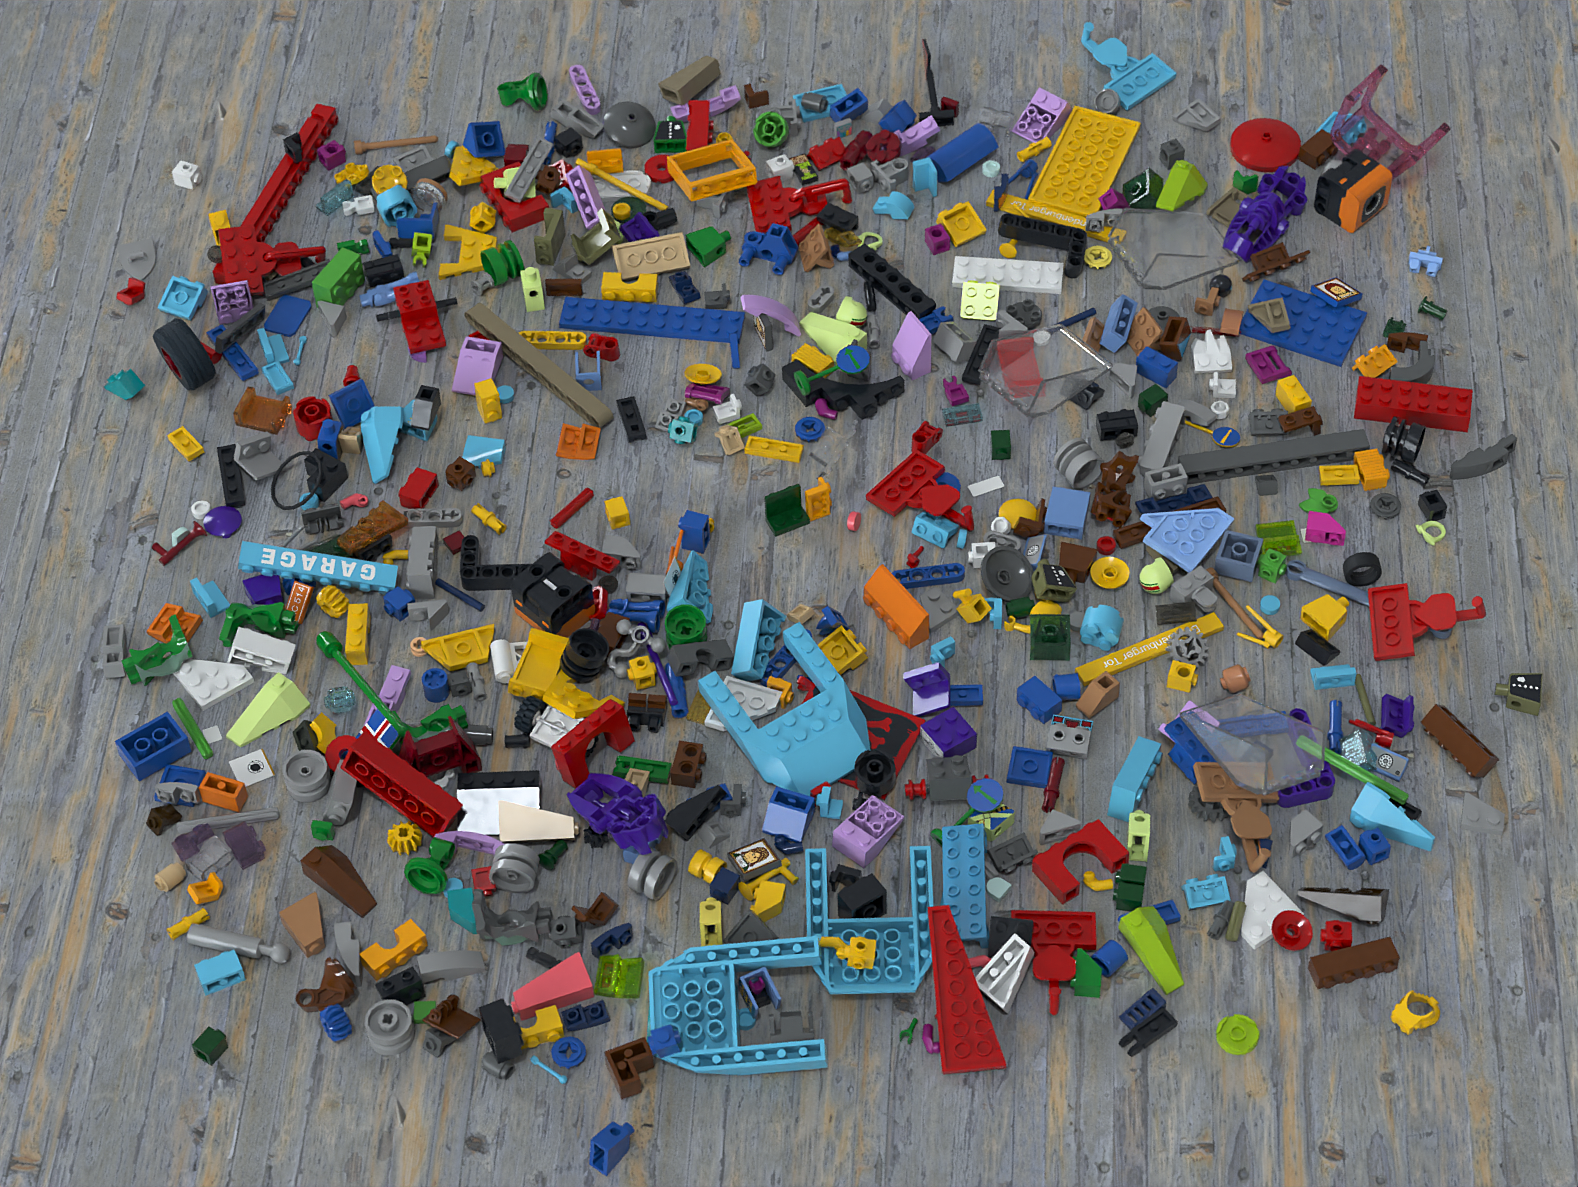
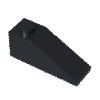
(691, 813)

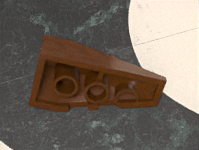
(338, 877)

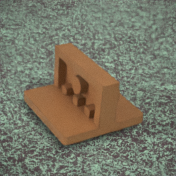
(816, 250)
(1144, 332)

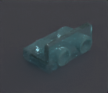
(333, 199)

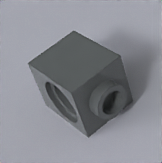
(1171, 152)

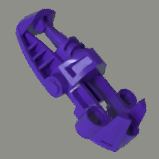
(1266, 213)
(627, 817)

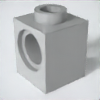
(860, 178)

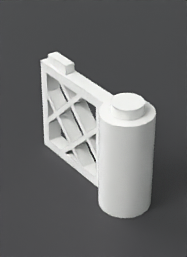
(505, 658)

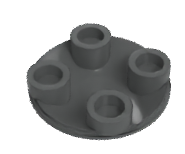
(1025, 312)

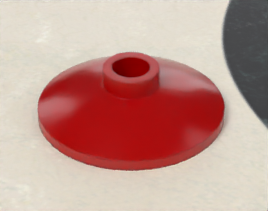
(1297, 925)

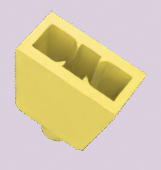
(710, 915)

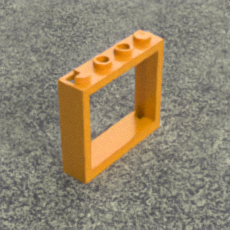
(715, 184)

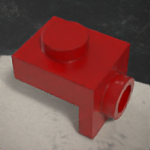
(133, 293)
(481, 880)

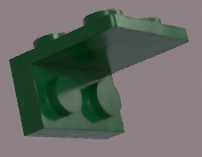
(785, 511)

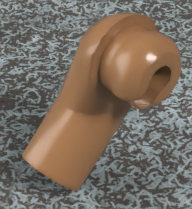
(699, 404)

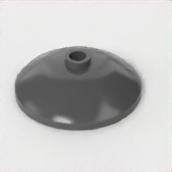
(627, 131)
(1012, 568)

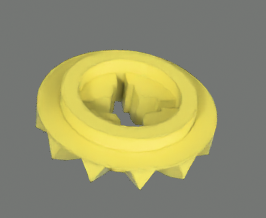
(1095, 252)

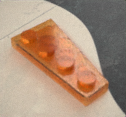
(376, 525)

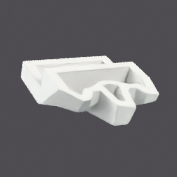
(1211, 354)

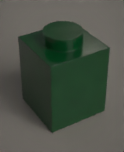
(1151, 399)
(1000, 444)
(210, 1045)

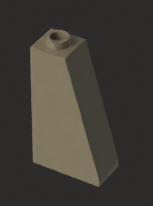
(690, 80)

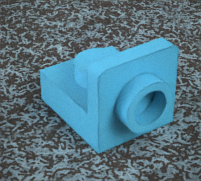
(995, 612)
(942, 651)

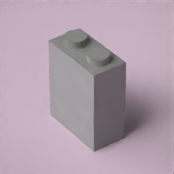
(339, 796)

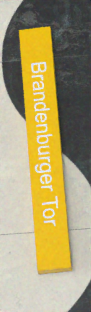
(1048, 214)
(1144, 650)

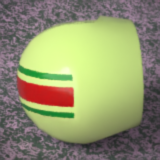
(852, 312)
(1156, 577)

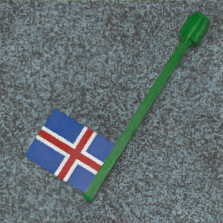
(383, 723)

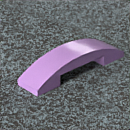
(727, 98)
(758, 304)
(471, 841)

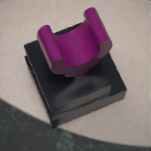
(759, 993)

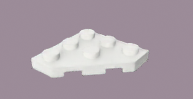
(212, 681)
(753, 698)
(1263, 904)

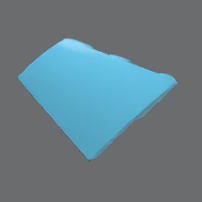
(481, 448)

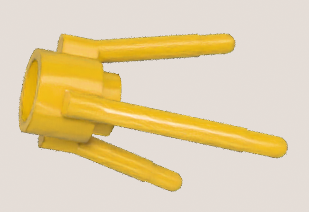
(1271, 636)

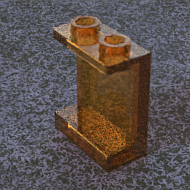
(261, 412)

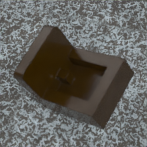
(161, 817)

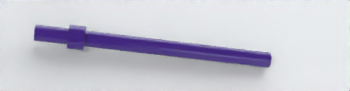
(660, 670)

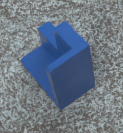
(425, 224)

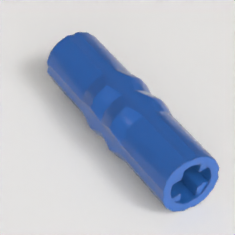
(678, 686)

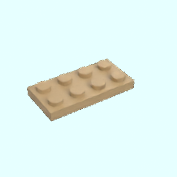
(651, 256)

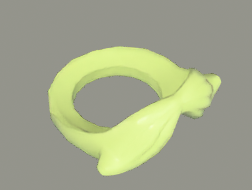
(873, 245)
(1428, 538)

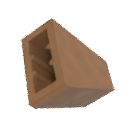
(305, 924)

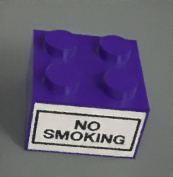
(948, 735)

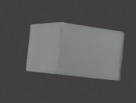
(877, 111)
(332, 315)
(1124, 377)
(1058, 827)

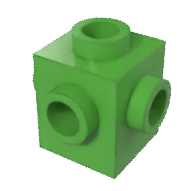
(1272, 565)

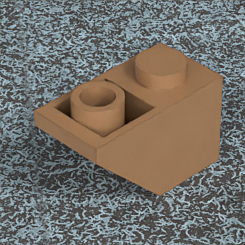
(1098, 694)

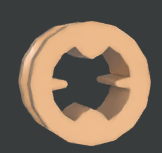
(414, 645)

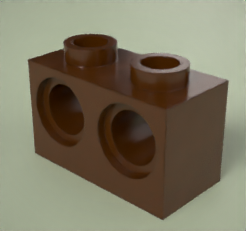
(687, 769)

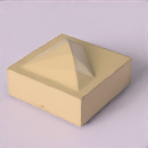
(800, 614)

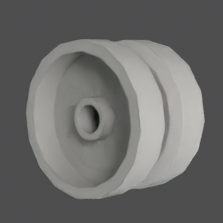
(306, 775)
(514, 868)
(652, 874)
(389, 1027)

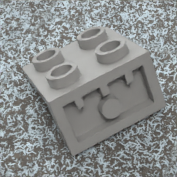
(255, 456)

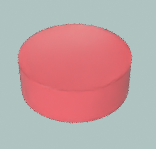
(854, 521)

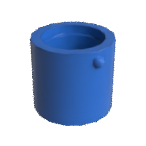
(435, 685)
(1067, 686)
(1110, 957)

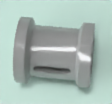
(486, 281)

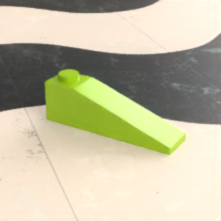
(1181, 185)
(1151, 942)

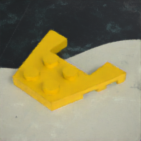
(471, 247)
(570, 700)

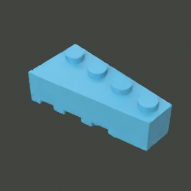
(756, 639)
(1134, 778)

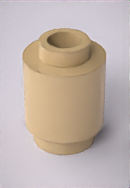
(169, 877)

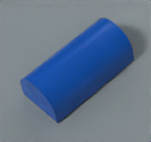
(1345, 847)

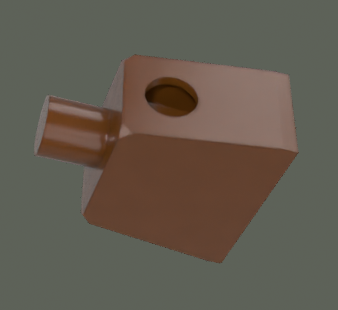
(1077, 561)

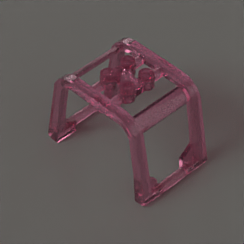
(1411, 153)

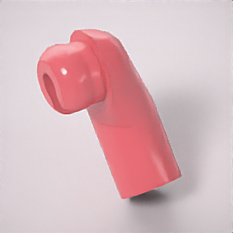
(355, 500)
(977, 961)

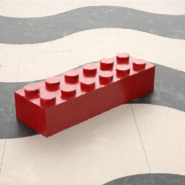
(1416, 402)
(401, 785)

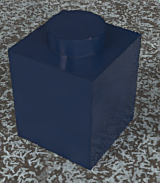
(724, 885)

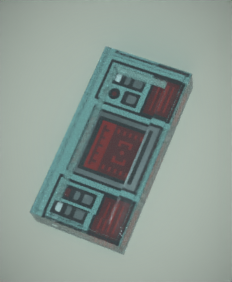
(962, 415)

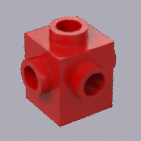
(1336, 935)

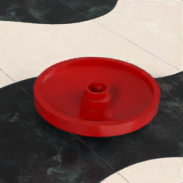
(1265, 144)

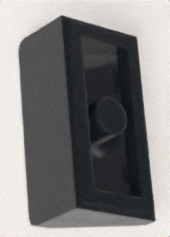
(1317, 647)

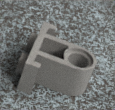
(790, 114)
(890, 173)
(717, 203)

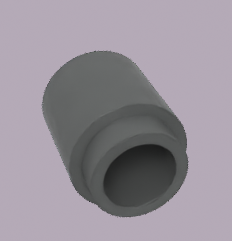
(814, 102)
(480, 734)
(502, 1071)

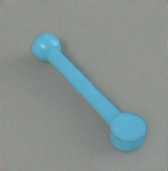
(303, 339)
(562, 1079)

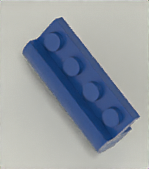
(963, 152)

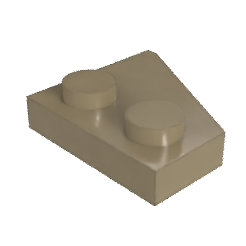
(1271, 314)

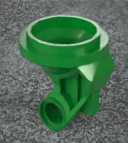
(531, 89)
(428, 873)

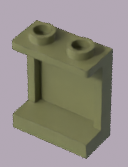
(597, 239)
(548, 247)

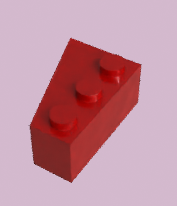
(699, 125)

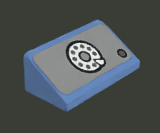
(1035, 549)
(1389, 762)

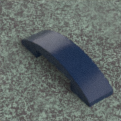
(1193, 495)

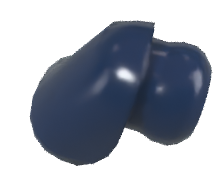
(787, 848)

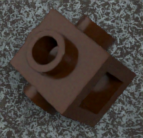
(547, 180)
(460, 473)

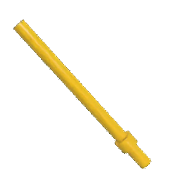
(593, 169)

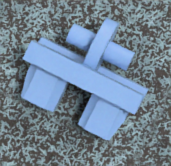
(1425, 259)

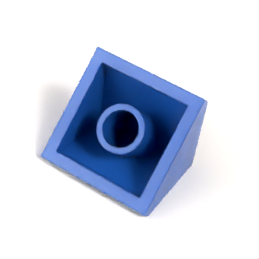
(484, 139)

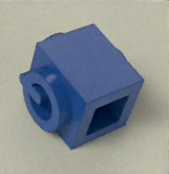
(396, 602)
(1374, 846)
(664, 1041)

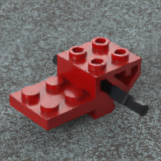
(419, 316)

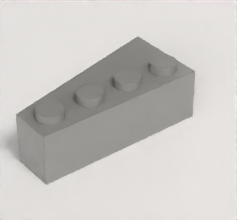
(1163, 437)
(422, 562)

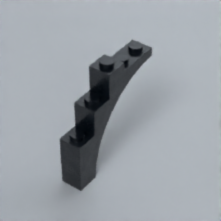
(839, 396)

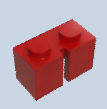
(418, 485)

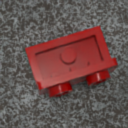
(827, 154)

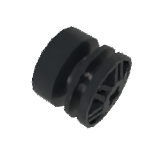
(1403, 439)
(584, 654)

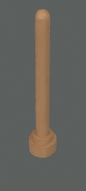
(362, 146)
(1234, 605)

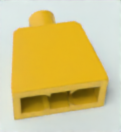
(1325, 615)

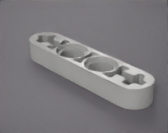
(425, 515)

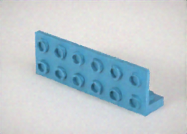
(965, 879)

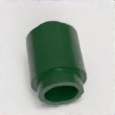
(1019, 607)

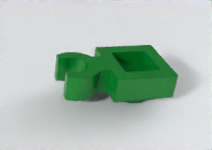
(360, 247)

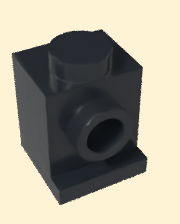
(1432, 505)

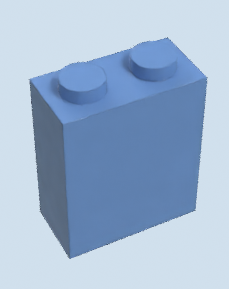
(1067, 513)

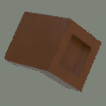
(755, 99)

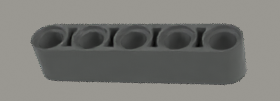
(435, 170)

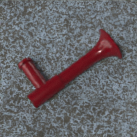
(167, 556)

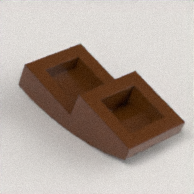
(1402, 340)

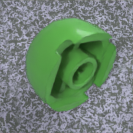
(771, 129)

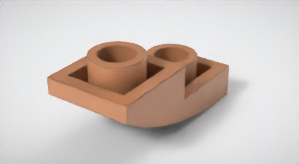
(1231, 321)

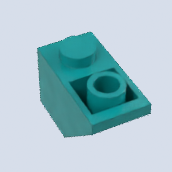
(124, 384)
(461, 908)

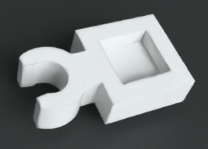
(362, 205)

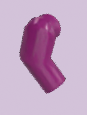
(824, 411)
(927, 1037)

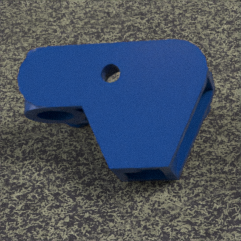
(773, 246)

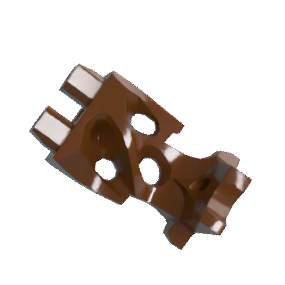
(1113, 490)

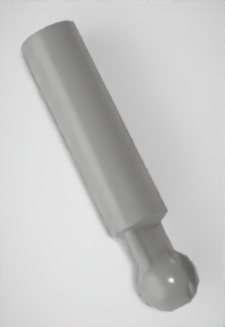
(242, 944)

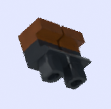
(646, 713)

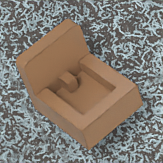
(1207, 306)

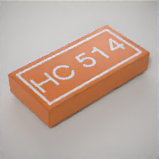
(299, 600)

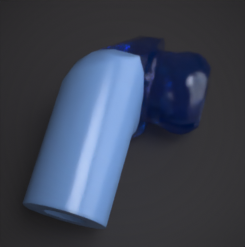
(838, 254)

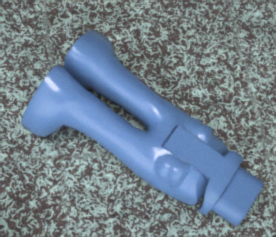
(384, 293)

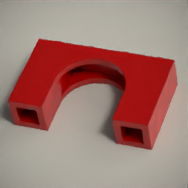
(513, 214)
(571, 748)
(1093, 840)

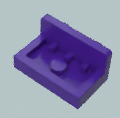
(638, 229)
(1397, 715)

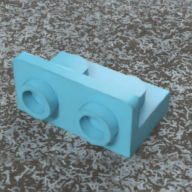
(934, 528)
(1206, 892)

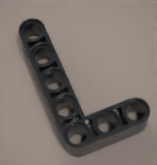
(1049, 235)
(484, 577)

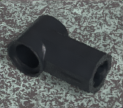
(661, 218)

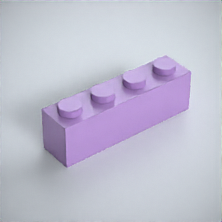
(585, 195)

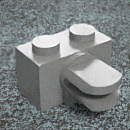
(1195, 588)

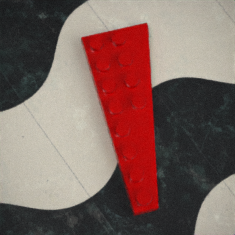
(963, 1021)

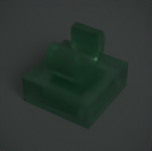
(1394, 327)

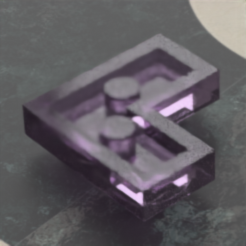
(187, 844)

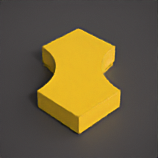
(324, 730)

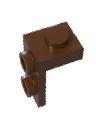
(1300, 419)
(1031, 528)
(599, 912)

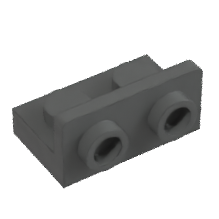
(1266, 422)

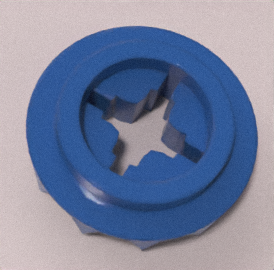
(808, 423)
(560, 1048)

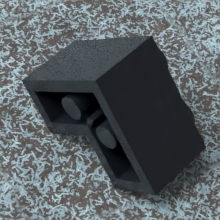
(333, 474)

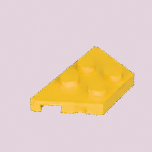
(461, 648)

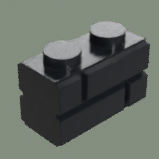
(383, 270)
(1112, 424)

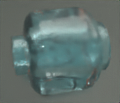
(339, 699)

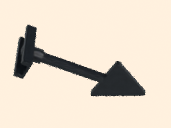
(941, 117)

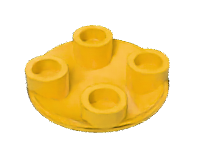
(353, 173)
(388, 177)
(1017, 508)

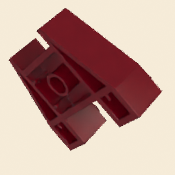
(442, 752)

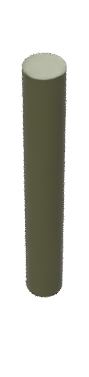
(1364, 700)

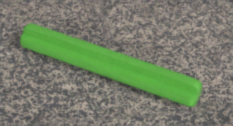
(192, 728)

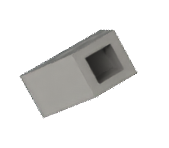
(622, 550)
(1303, 832)

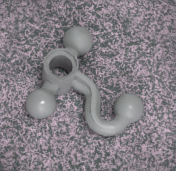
(625, 627)

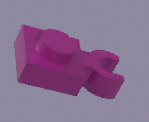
(955, 393)

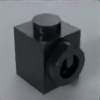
(568, 143)

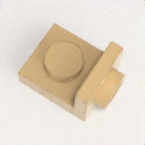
(730, 439)

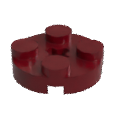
(878, 141)

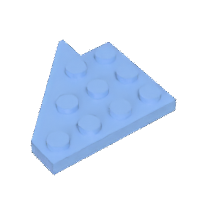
(1186, 535)

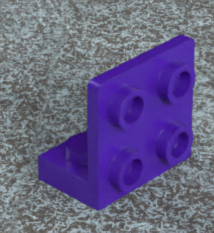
(929, 688)

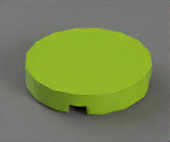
(1237, 1034)

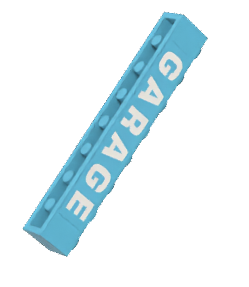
(317, 567)

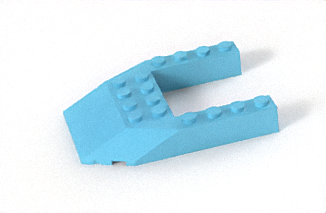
(811, 741)
(901, 942)
(701, 1001)

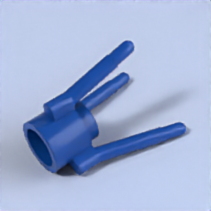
(1027, 170)

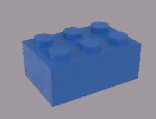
(153, 746)

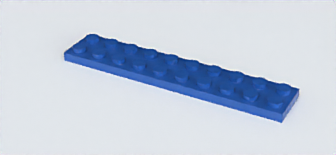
(651, 320)

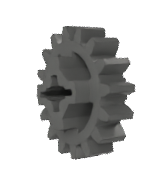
(1206, 809)

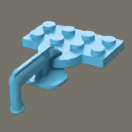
(1131, 78)

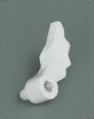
(449, 775)

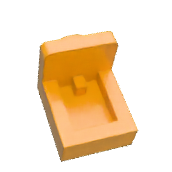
(783, 686)
(206, 890)

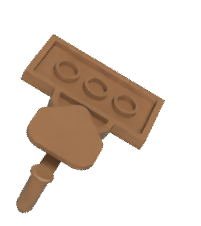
(1241, 804)

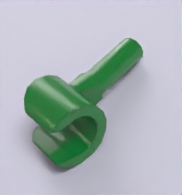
(909, 1031)

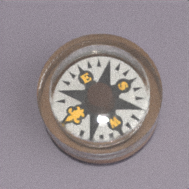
(428, 192)

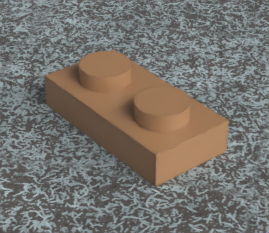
(1093, 333)

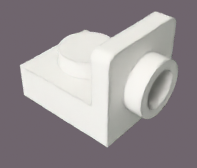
(1222, 387)

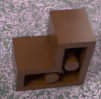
(625, 1064)

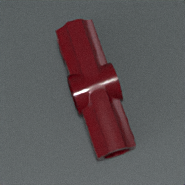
(855, 150)

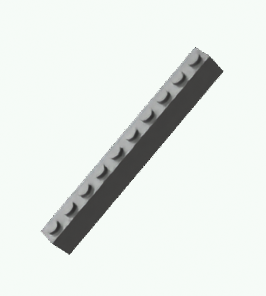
(1273, 456)

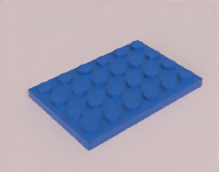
(1315, 325)

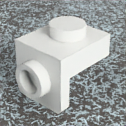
(728, 411)

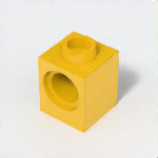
(617, 512)
(1182, 676)

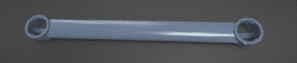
(1339, 588)

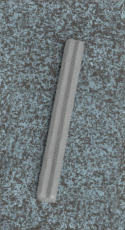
(230, 819)

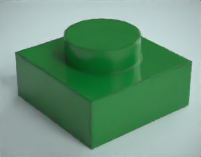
(322, 830)

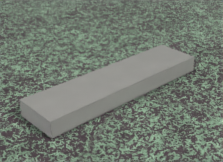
(528, 169)

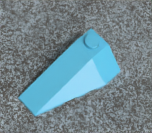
(379, 435)
(692, 586)
(1376, 811)

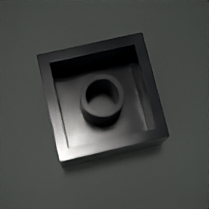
(863, 899)
(501, 1030)

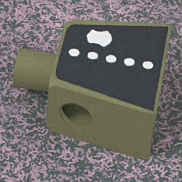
(1052, 582)
(1522, 692)

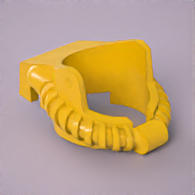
(1408, 1020)

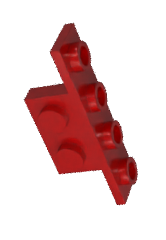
(580, 557)

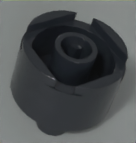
(875, 772)

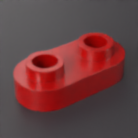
(600, 600)

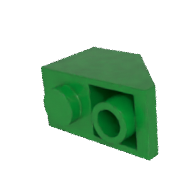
(1088, 976)

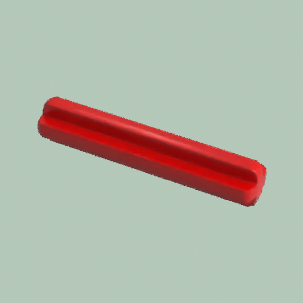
(571, 508)

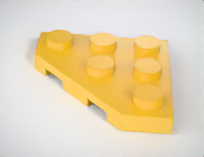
(467, 168)

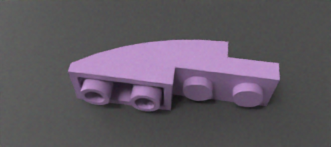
(916, 136)
(393, 689)

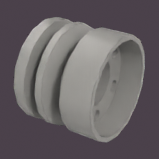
(1078, 463)

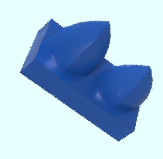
(831, 621)

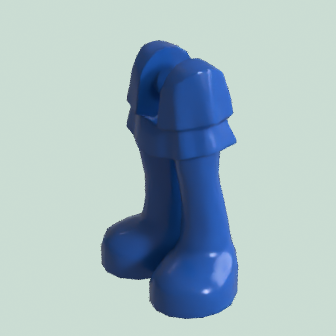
(651, 616)

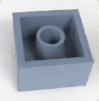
(1238, 555)

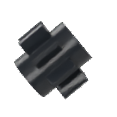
(595, 839)

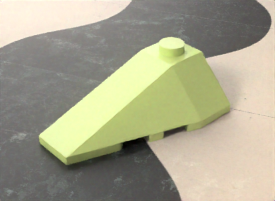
(832, 334)
(272, 706)

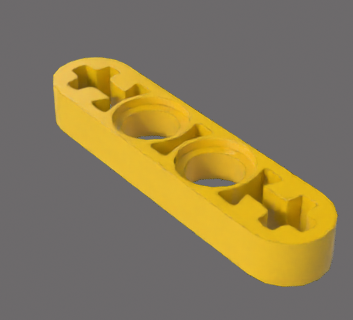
(552, 336)

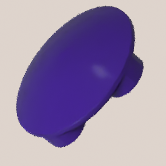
(222, 521)

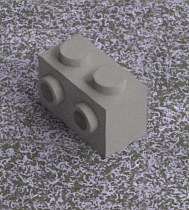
(954, 341)
(1165, 481)
(646, 587)
(1069, 741)

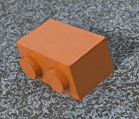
(223, 792)

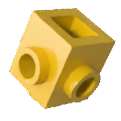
(482, 217)
(642, 672)
(860, 953)

